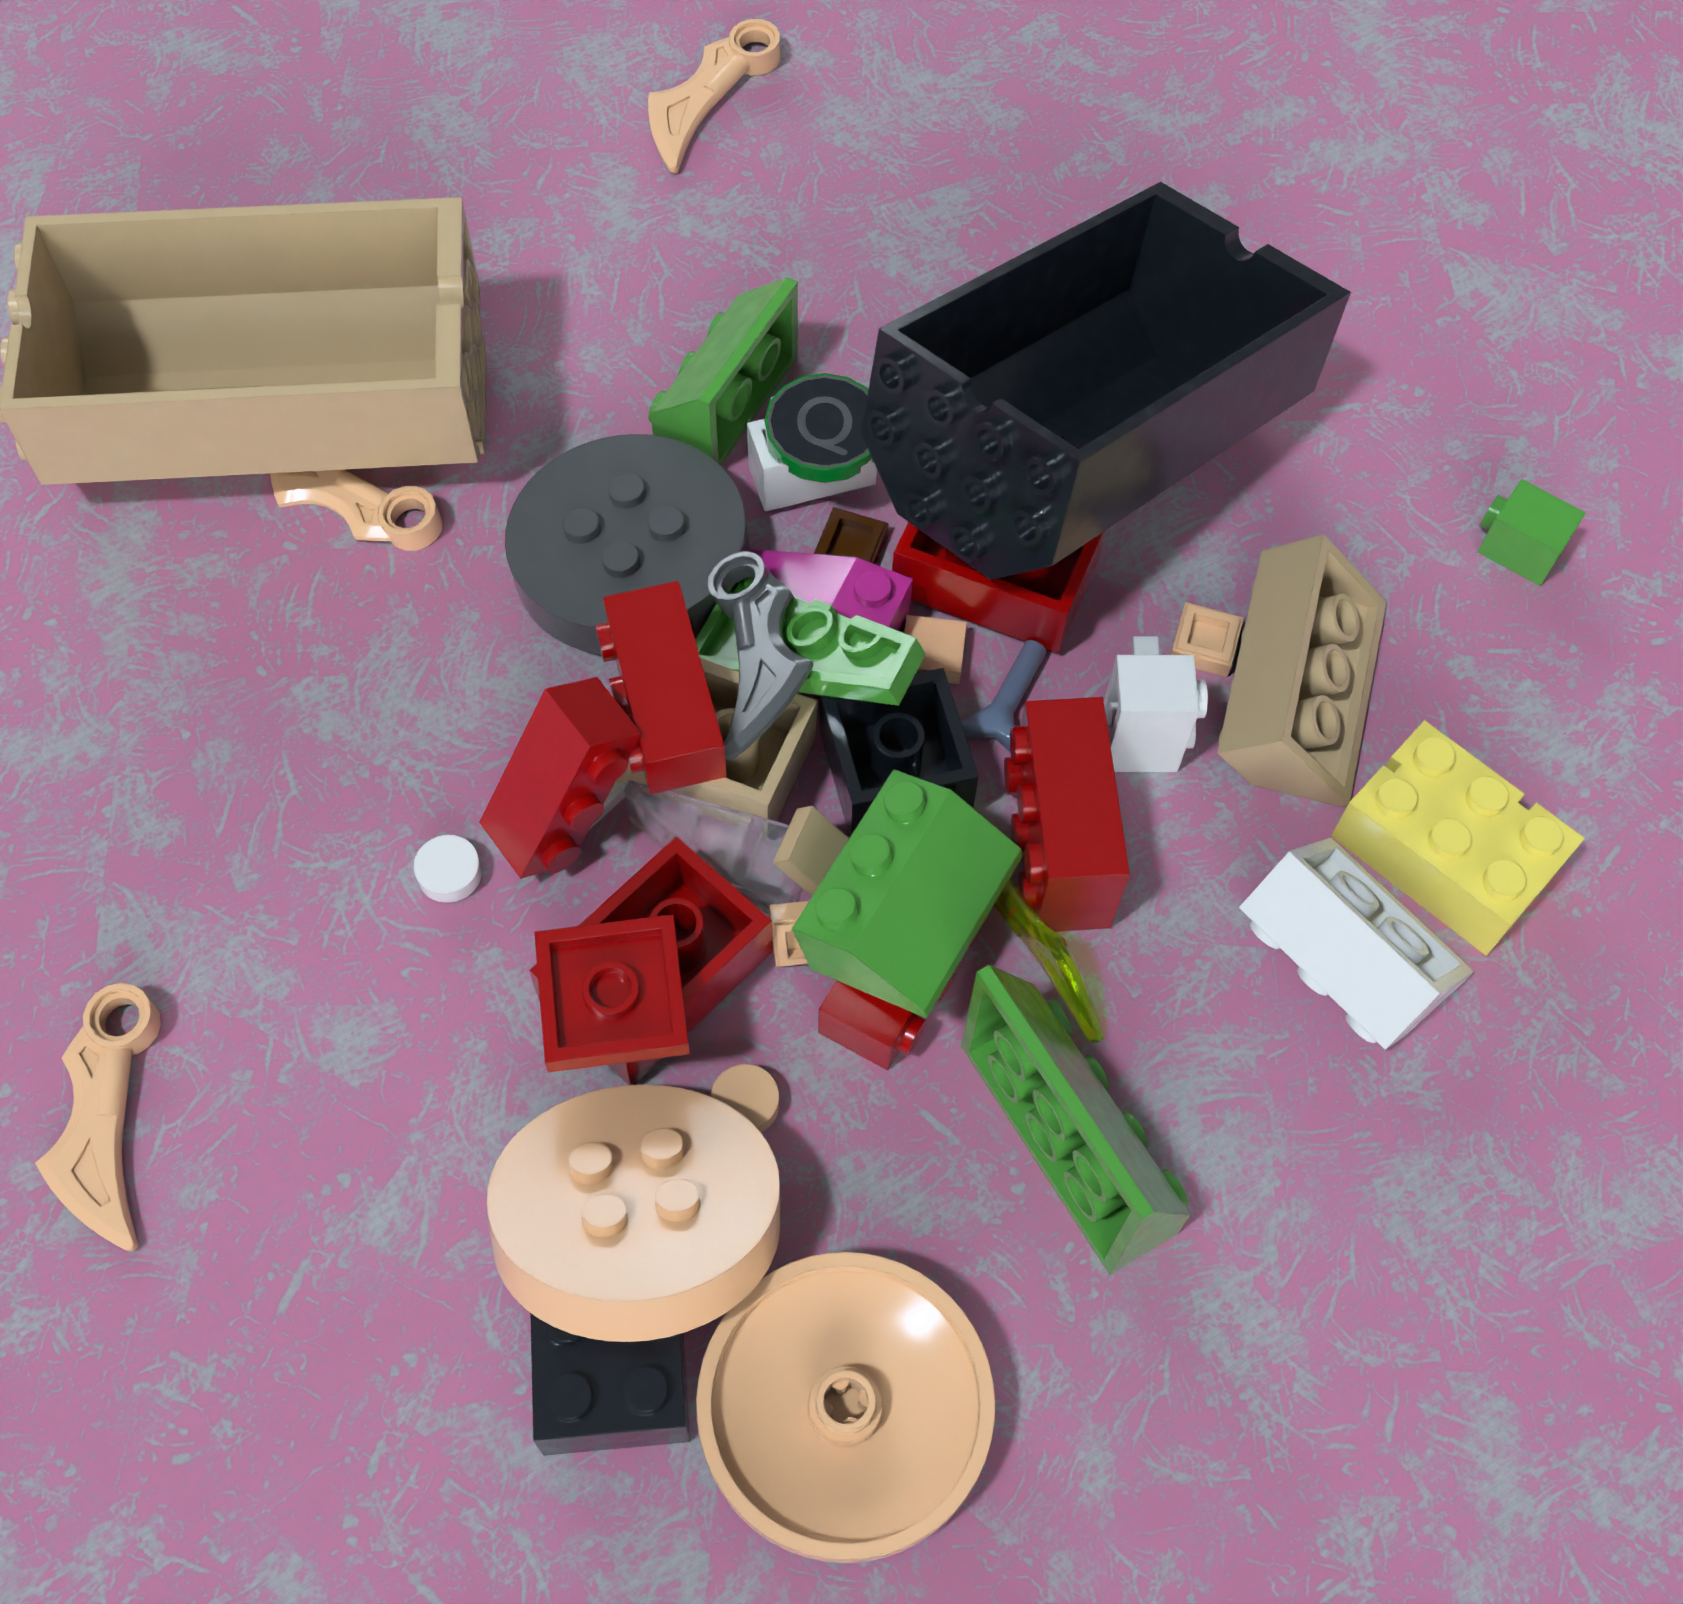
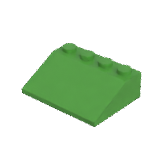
(1070, 1121)

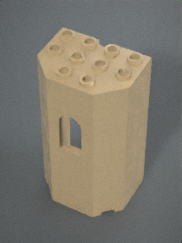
(245, 341)

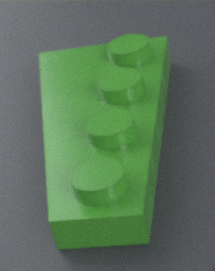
(849, 655)

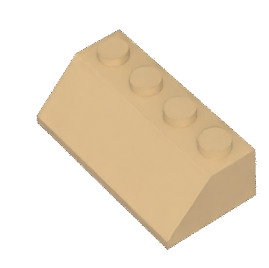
(1303, 673)

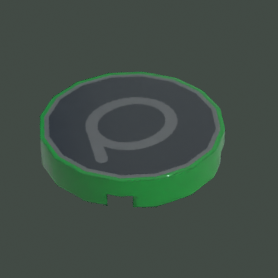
(818, 427)

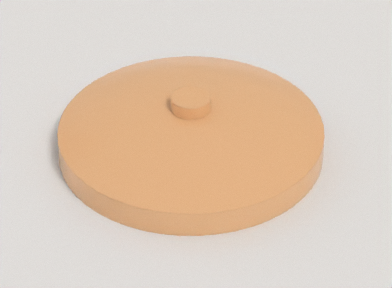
(845, 1407)

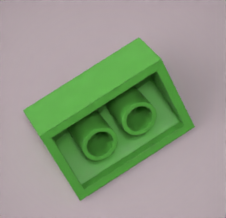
(731, 371)
(906, 894)

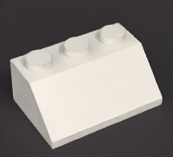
(1354, 941)

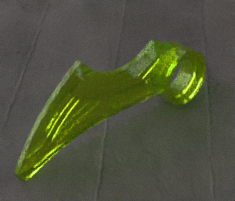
(1053, 956)

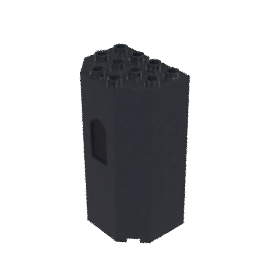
(1089, 378)

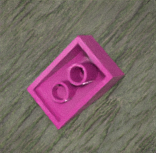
(845, 583)

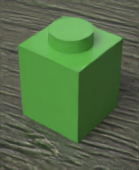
(1528, 531)

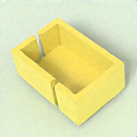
(1455, 837)

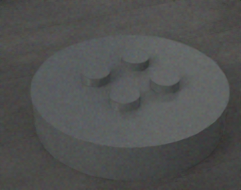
(617, 522)

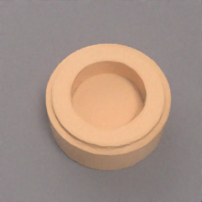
(750, 1092)

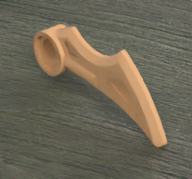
(680, 110)
(362, 505)
(87, 1158)

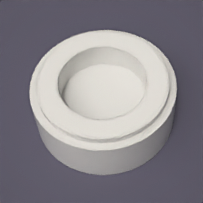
(447, 868)

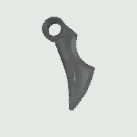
(767, 667)

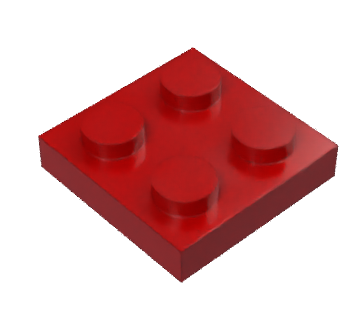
(610, 993)

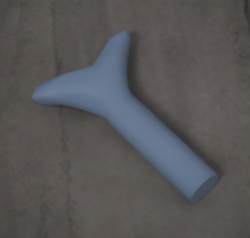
(997, 717)

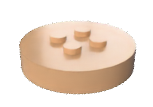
(634, 1212)

